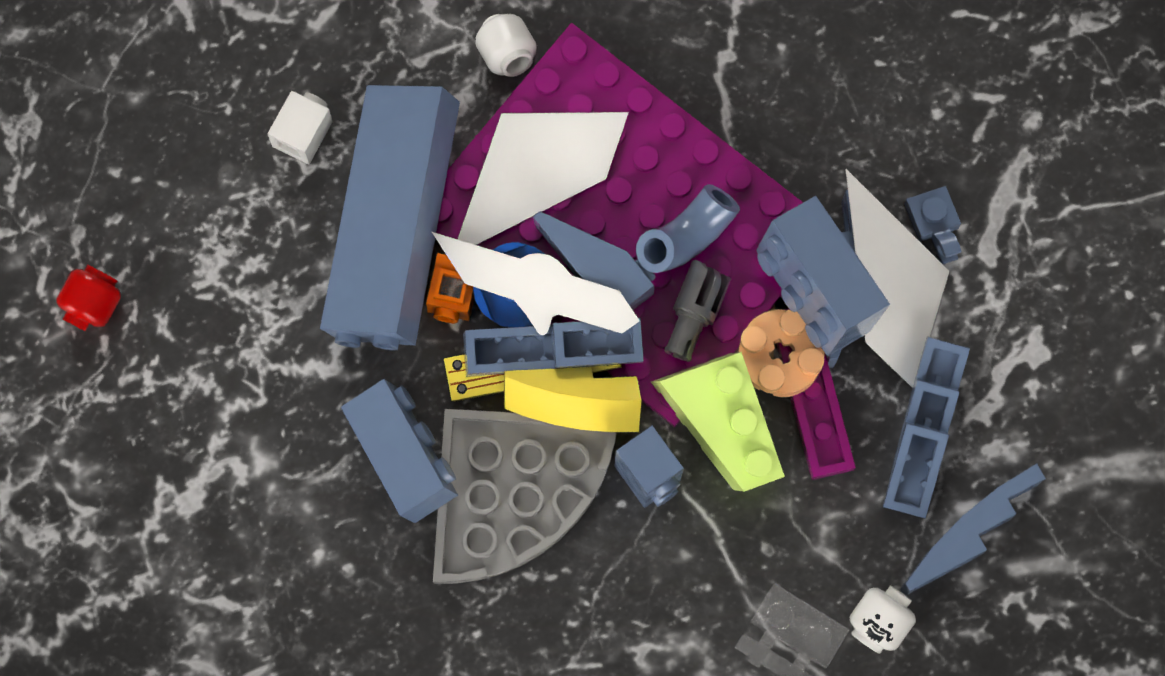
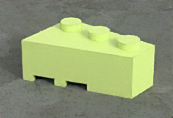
(725, 419)

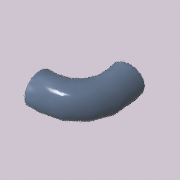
(689, 232)

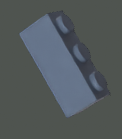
(400, 450)

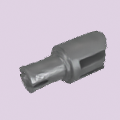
(696, 307)

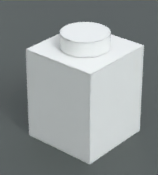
(301, 126)

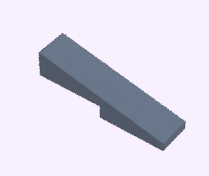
(561, 347)

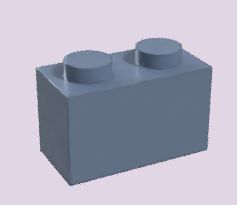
(649, 468)

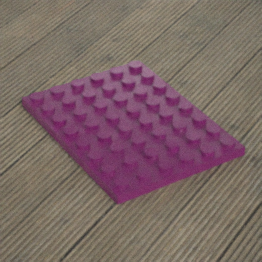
(651, 180)

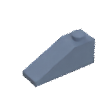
(597, 260)

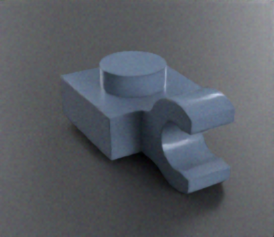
(935, 218)

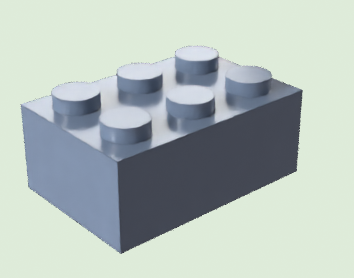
(821, 276)

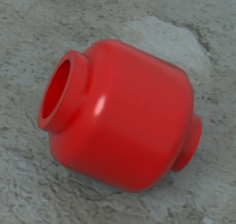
(88, 297)

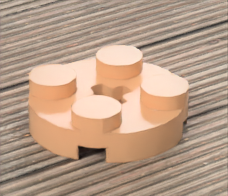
(772, 375)

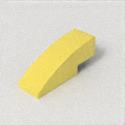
(574, 398)

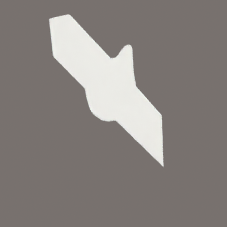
(539, 286)

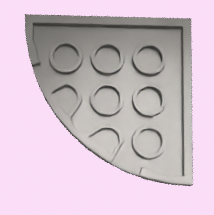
(516, 490)

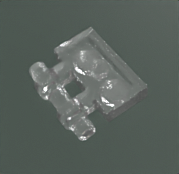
(797, 626)

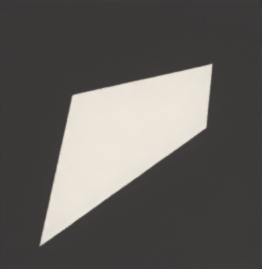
(538, 164)
(906, 276)

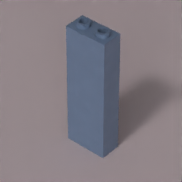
(390, 216)

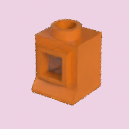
(448, 294)

